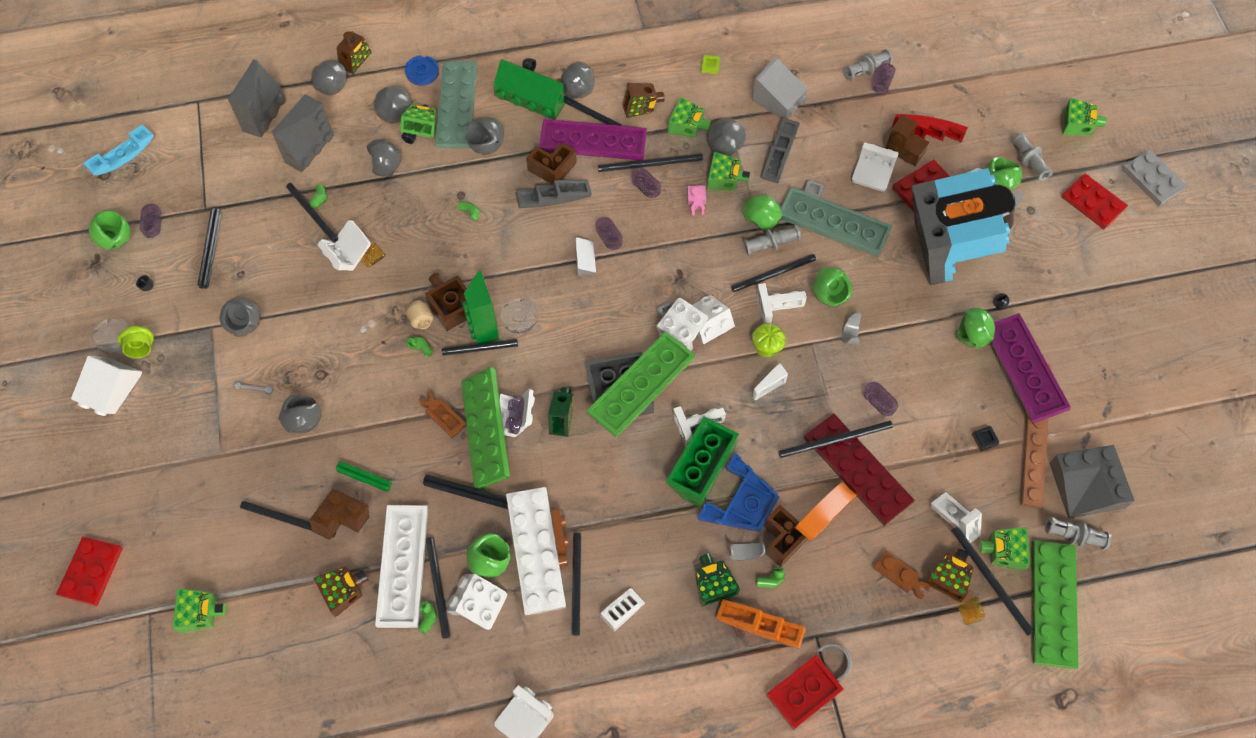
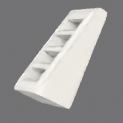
(772, 381)
(605, 614)

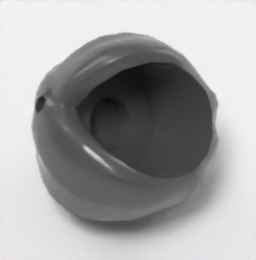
(328, 77)
(578, 80)
(391, 103)
(485, 135)
(726, 136)
(384, 157)
(240, 316)
(299, 414)

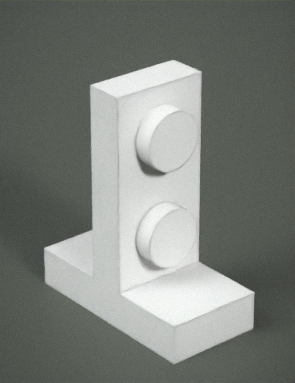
(777, 301)
(688, 426)
(958, 516)

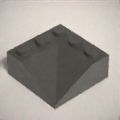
(256, 100)
(303, 133)
(605, 372)
(1091, 481)

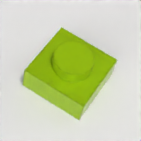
(710, 64)

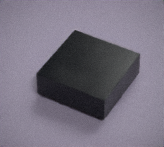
(985, 438)

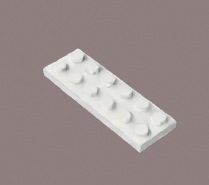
(535, 551)
(402, 567)

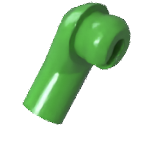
(320, 198)
(469, 207)
(419, 344)
(773, 580)
(429, 617)

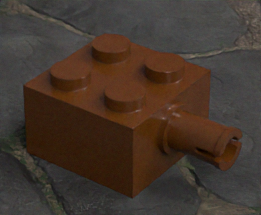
(447, 300)

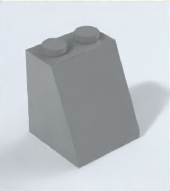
(779, 90)

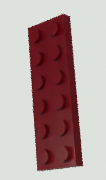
(861, 471)

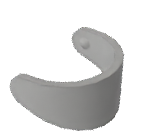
(851, 328)
(746, 551)
(849, 658)

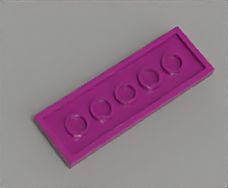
(594, 139)
(1028, 369)

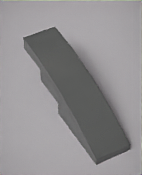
(780, 150)
(558, 193)

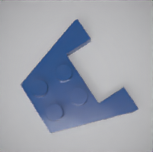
(750, 504)

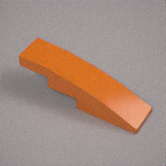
(825, 511)
(760, 623)

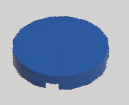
(421, 70)

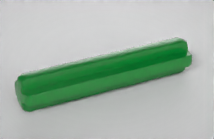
(363, 476)

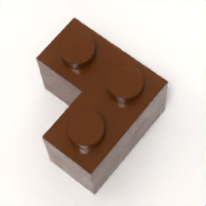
(905, 142)
(551, 166)
(338, 510)
(787, 539)

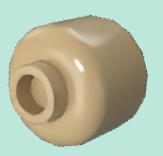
(420, 314)

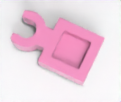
(696, 198)

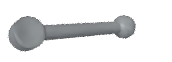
(268, 389)

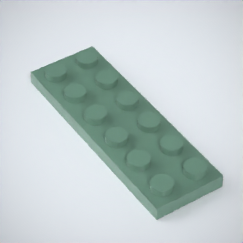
(456, 103)
(835, 222)

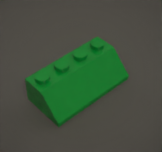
(529, 90)
(480, 311)
(702, 461)

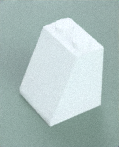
(104, 384)

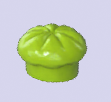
(768, 339)
(135, 341)

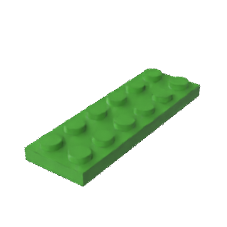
(641, 384)
(485, 429)
(1054, 605)

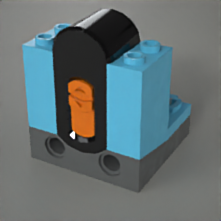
(961, 220)

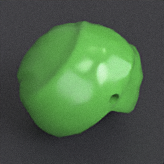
(1005, 172)
(762, 211)
(109, 230)
(832, 286)
(976, 328)
(488, 555)

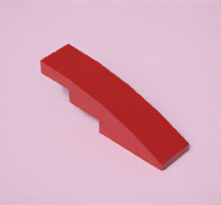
(936, 127)

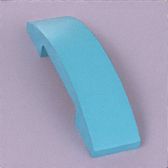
(121, 154)

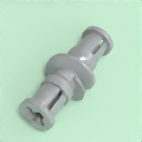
(867, 64)
(1032, 156)
(772, 239)
(1078, 532)

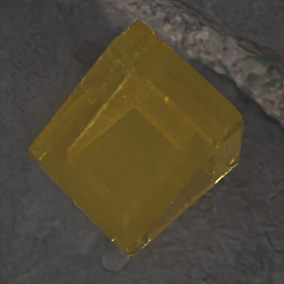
(372, 255)
(972, 611)

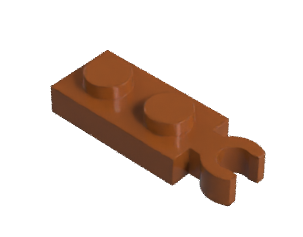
(443, 415)
(561, 540)
(900, 574)

